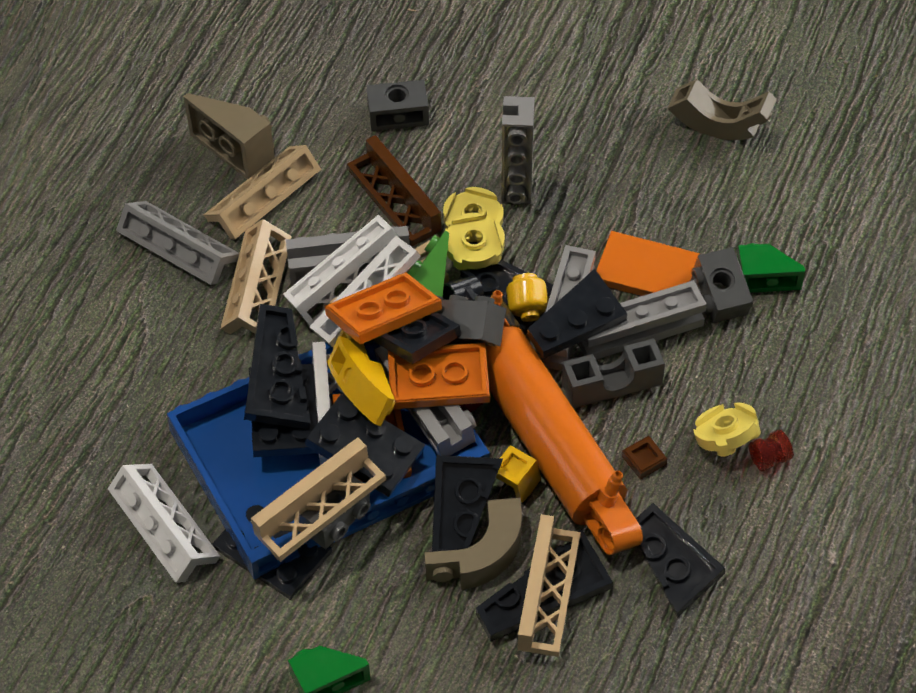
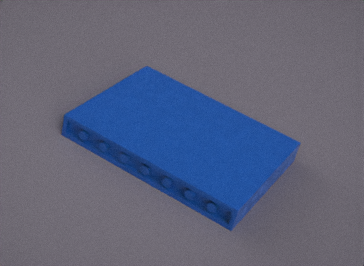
(221, 457)

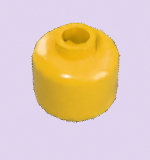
(527, 296)

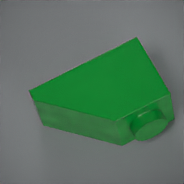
(769, 269)
(327, 670)

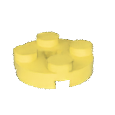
(472, 200)
(478, 255)
(726, 429)

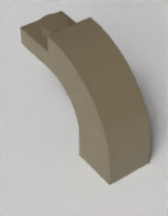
(717, 117)
(488, 556)

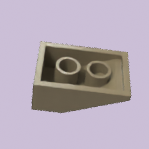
(231, 133)

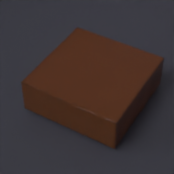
(644, 457)

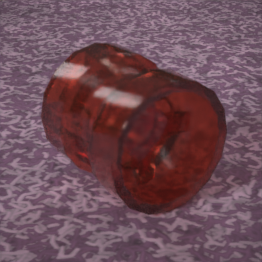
(771, 450)

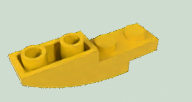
(361, 379)

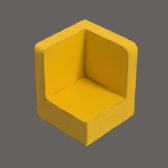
(519, 472)

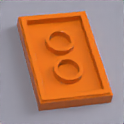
(643, 265)
(383, 307)
(442, 378)

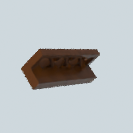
(402, 184)

